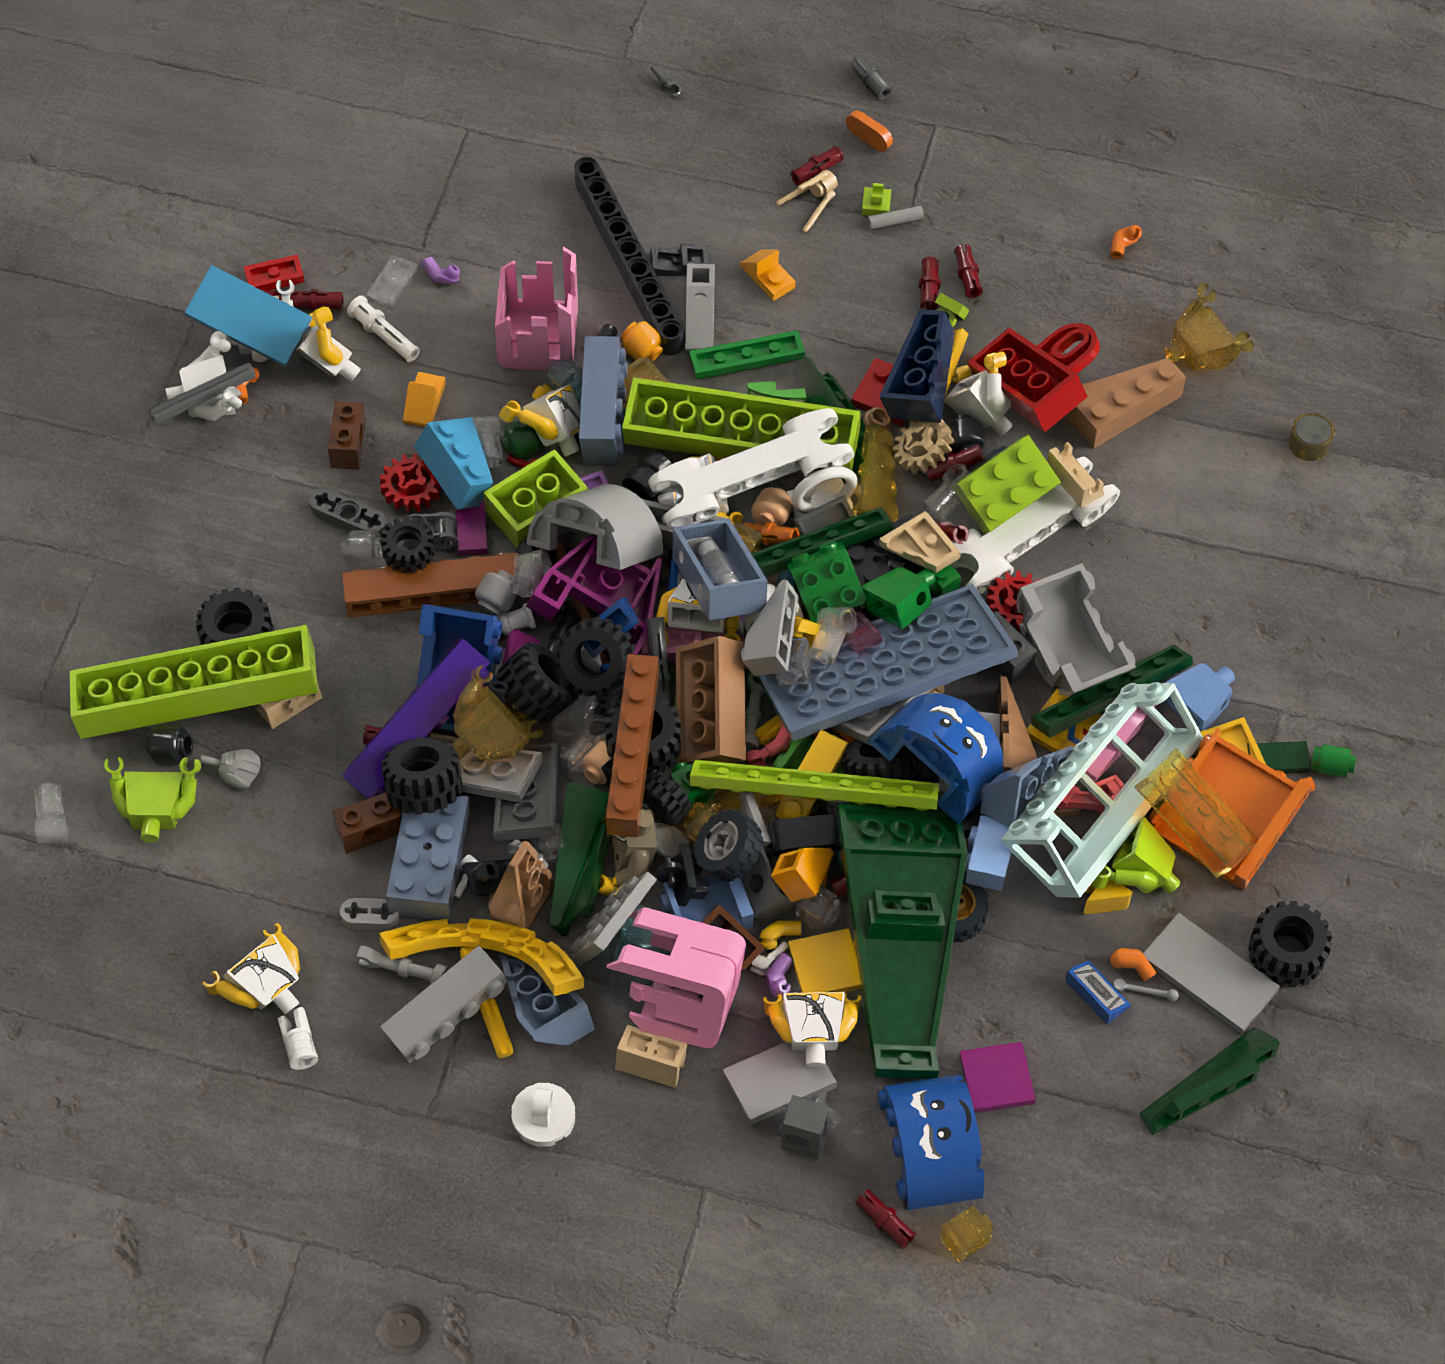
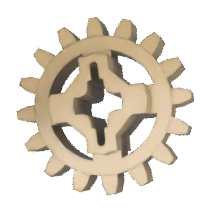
(922, 445)

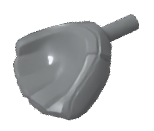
(236, 767)
(668, 840)

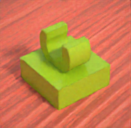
(876, 200)
(952, 308)

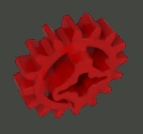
(411, 484)
(1008, 590)

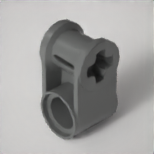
(439, 530)

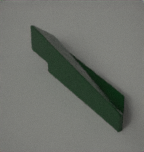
(827, 392)
(581, 858)
(1216, 1079)

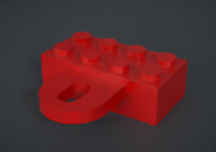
(1039, 377)

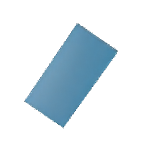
(248, 315)

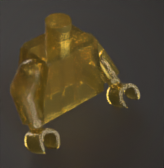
(1203, 338)
(487, 724)

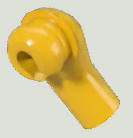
(776, 930)

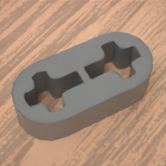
(369, 914)

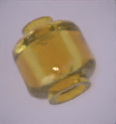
(698, 816)

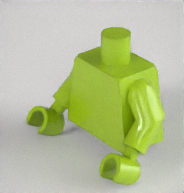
(153, 798)
(1142, 862)

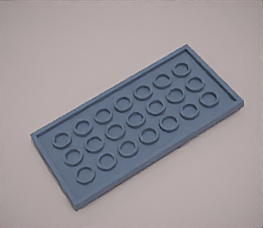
(939, 646)

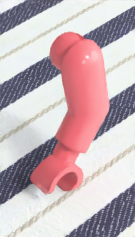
(771, 749)

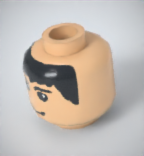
(598, 765)

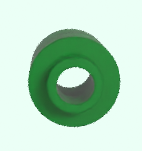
(1333, 760)

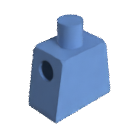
(1203, 692)

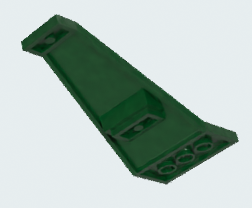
(904, 906)

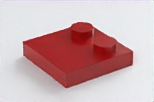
(871, 386)

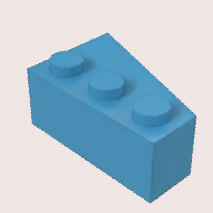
(456, 460)

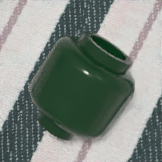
(520, 440)

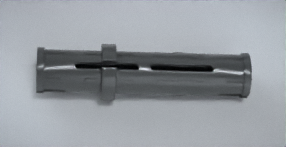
(658, 648)

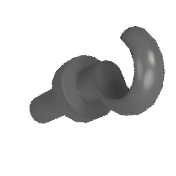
(664, 80)

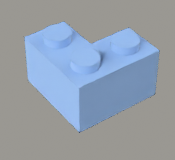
(987, 855)

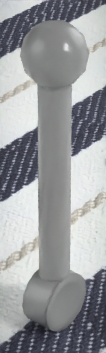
(1120, 985)

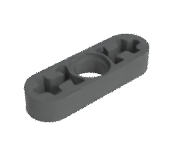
(341, 503)

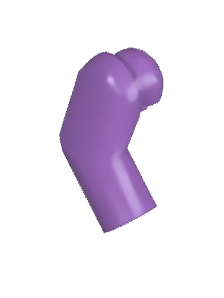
(445, 276)
(775, 975)

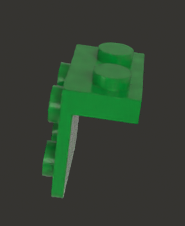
(826, 579)

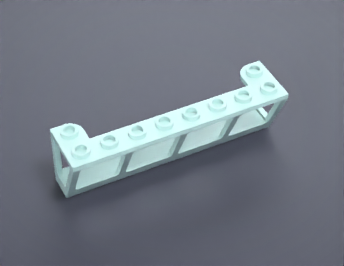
(1122, 814)

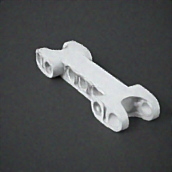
(706, 485)
(991, 554)

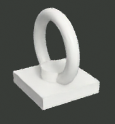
(822, 488)

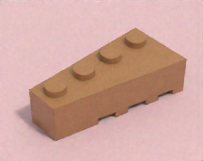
(1125, 400)

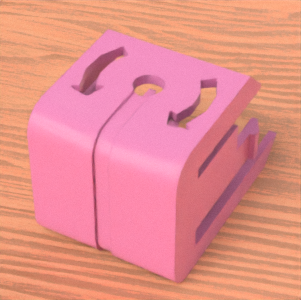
(536, 329)
(701, 962)

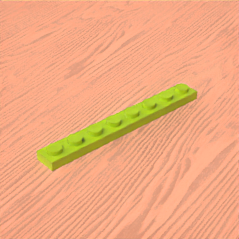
(815, 785)

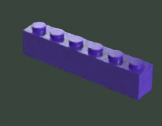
(416, 716)

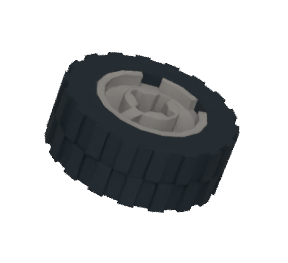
(728, 845)

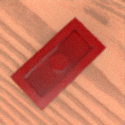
(267, 273)

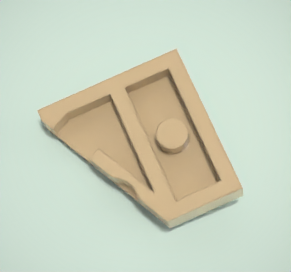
(921, 543)

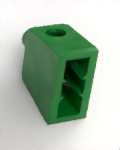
(899, 595)

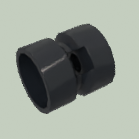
(639, 476)

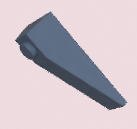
(1011, 791)
(540, 1013)

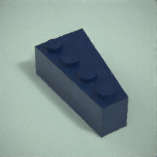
(921, 370)

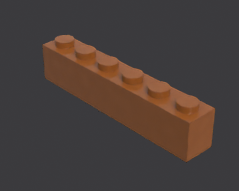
(438, 584)
(632, 746)

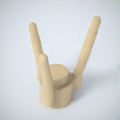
(820, 185)

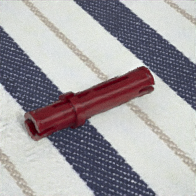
(313, 299)

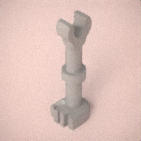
(753, 714)
(372, 959)

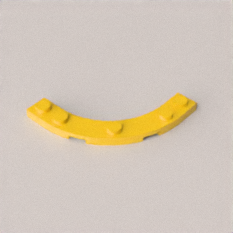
(545, 958)

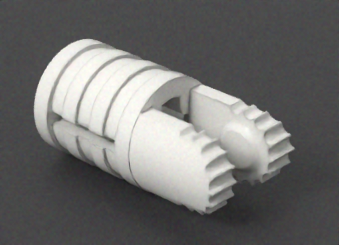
(298, 1041)

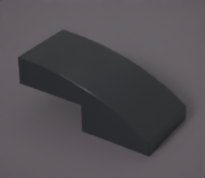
(674, 262)

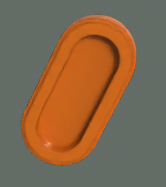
(869, 130)

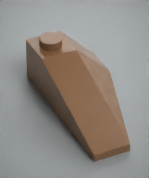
(1013, 734)
(522, 889)

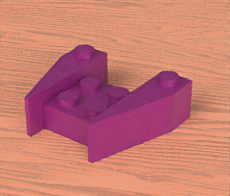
(598, 587)

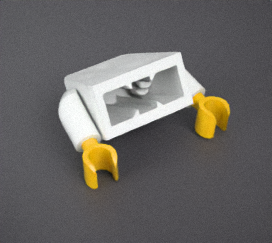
(982, 394)

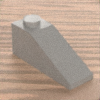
(771, 635)

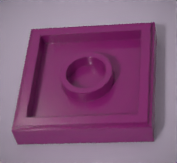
(997, 1077)

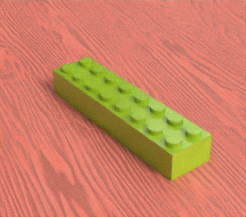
(718, 420)
(193, 682)

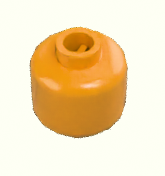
(641, 340)

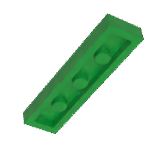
(746, 354)

